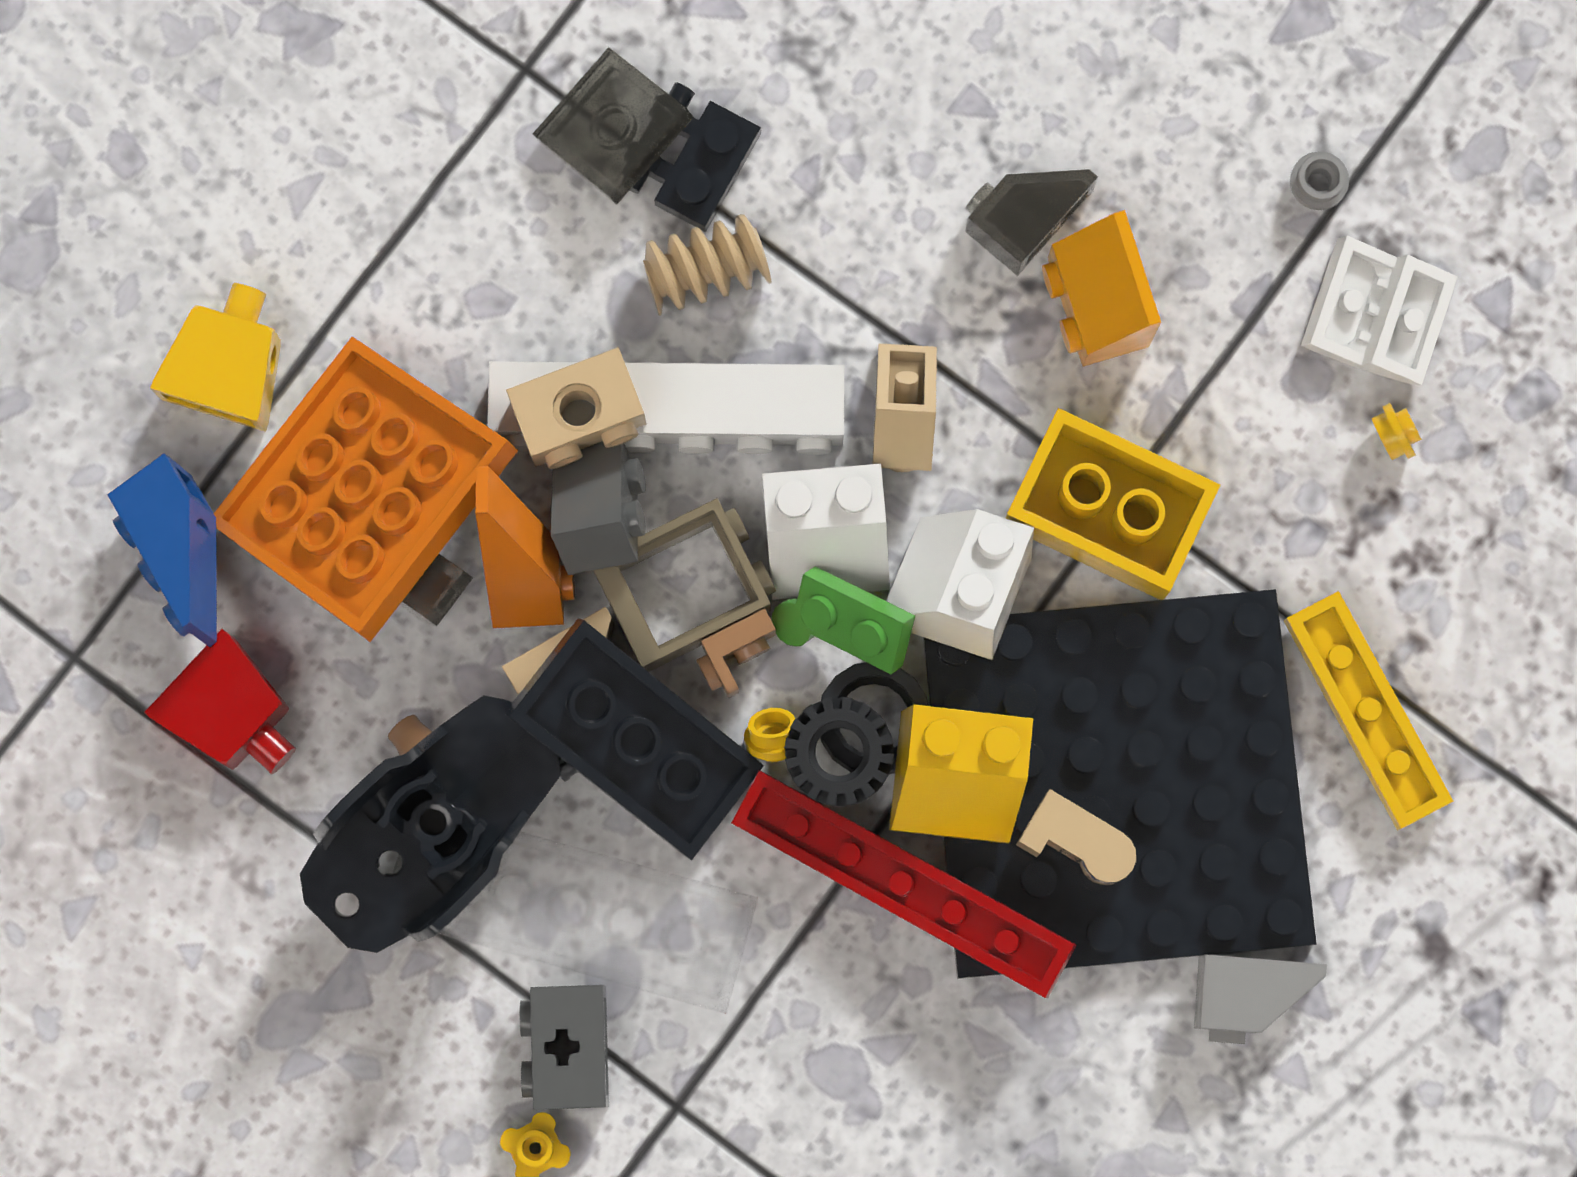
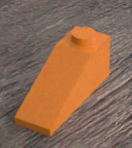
(519, 559)

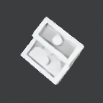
(1379, 311)

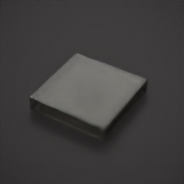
(613, 125)

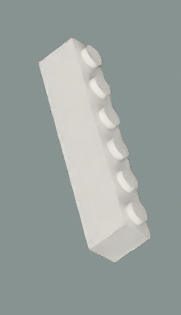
(703, 405)

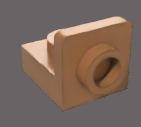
(741, 640)

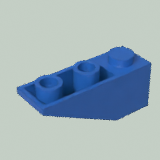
(176, 536)

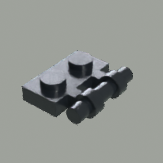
(707, 164)

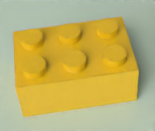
(1112, 504)

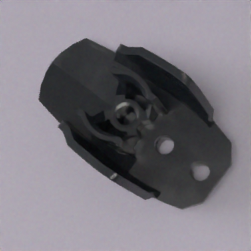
(446, 812)

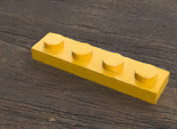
(1368, 710)

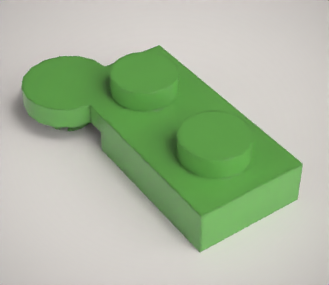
(846, 620)

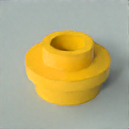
(1396, 432)
(767, 734)

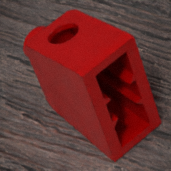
(225, 707)

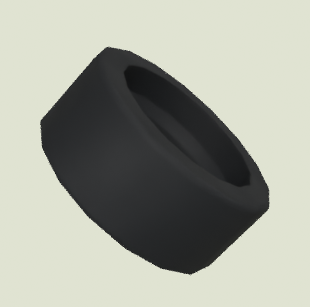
(853, 678)

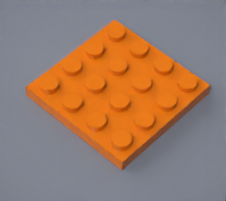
(361, 487)

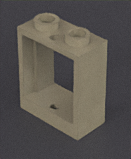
(752, 577)

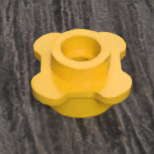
(540, 1130)

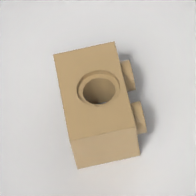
(598, 380)

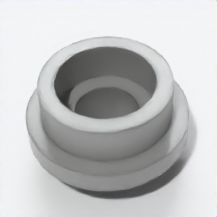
(1323, 164)

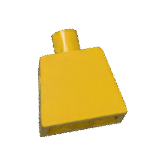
(223, 361)

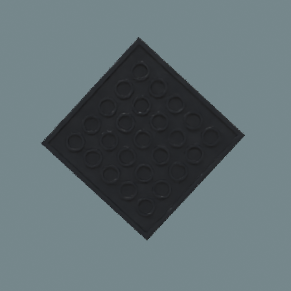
(1177, 738)

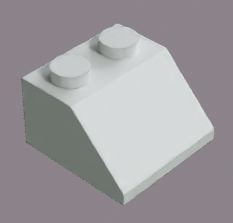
(826, 522)
(963, 578)

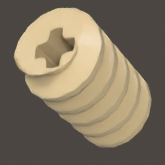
(705, 263)

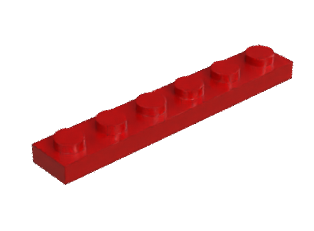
(904, 884)

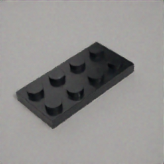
(634, 739)

